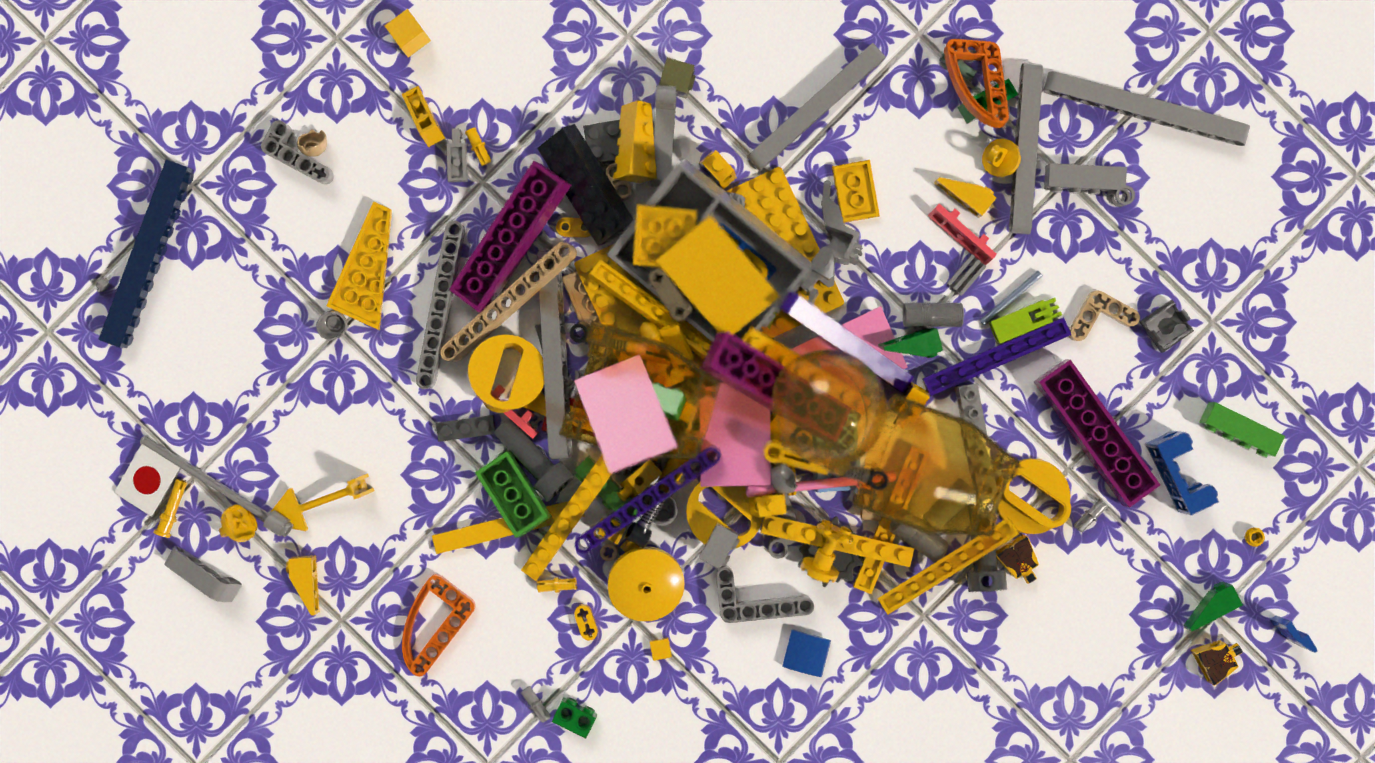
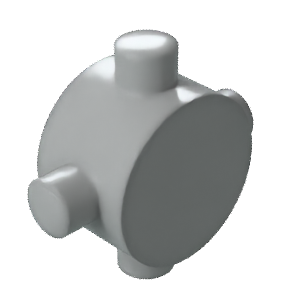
(103, 285)

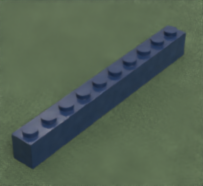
(146, 254)

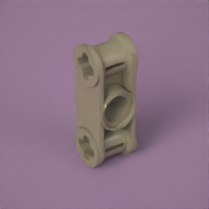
(670, 294)

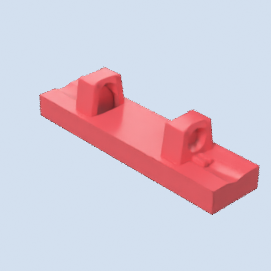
(974, 245)
(520, 421)

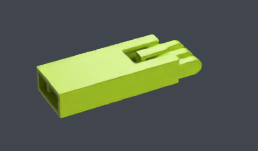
(1020, 322)

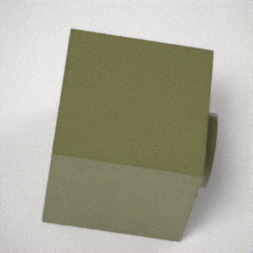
(678, 75)

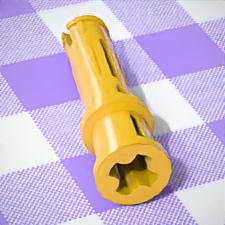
(168, 517)

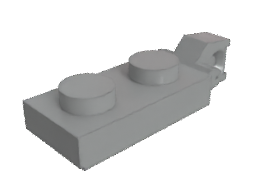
(457, 158)

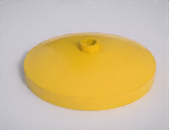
(640, 569)

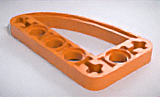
(983, 55)
(446, 627)

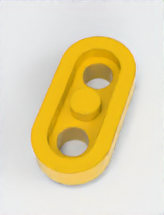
(574, 228)

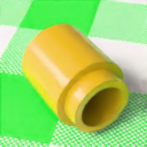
(651, 331)

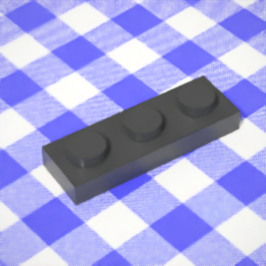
(465, 428)

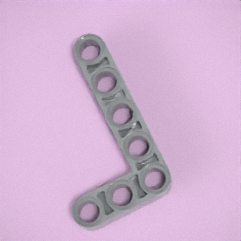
(664, 131)
(756, 605)

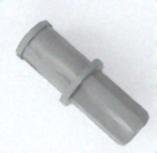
(1091, 515)
(535, 704)

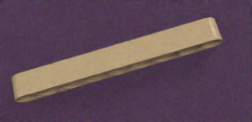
(499, 303)

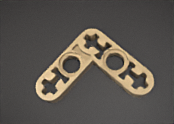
(1096, 308)

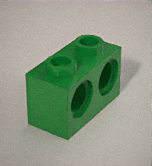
(572, 722)

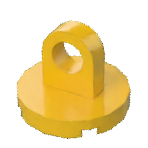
(1001, 157)
(238, 524)

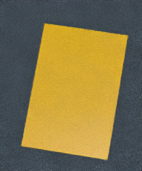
(717, 277)

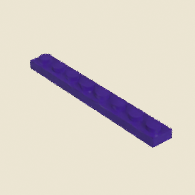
(996, 356)

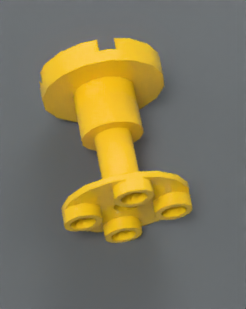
(821, 565)

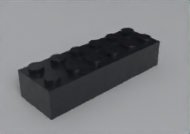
(590, 188)

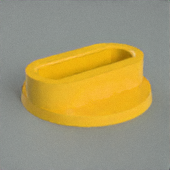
(484, 366)
(1050, 482)
(703, 520)

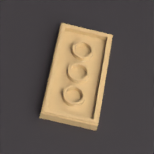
(580, 299)

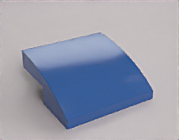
(1289, 631)
(806, 653)

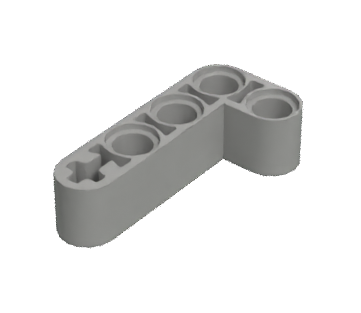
(298, 158)
(201, 576)

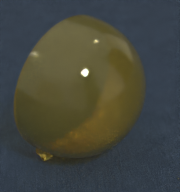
(829, 408)

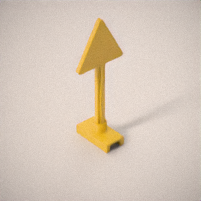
(291, 509)

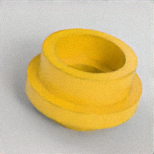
(1260, 537)

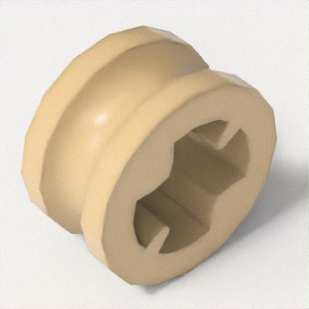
(614, 554)

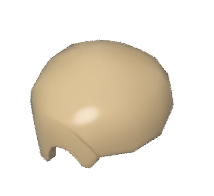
(312, 143)

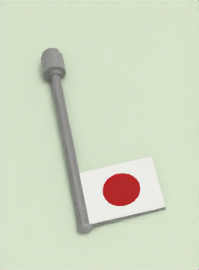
(157, 468)

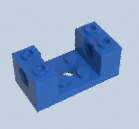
(1186, 498)

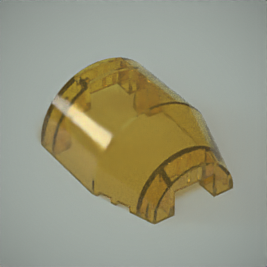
(663, 366)
(938, 470)

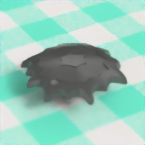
(843, 561)

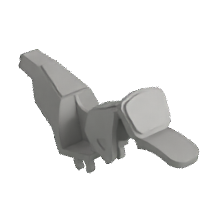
(840, 250)

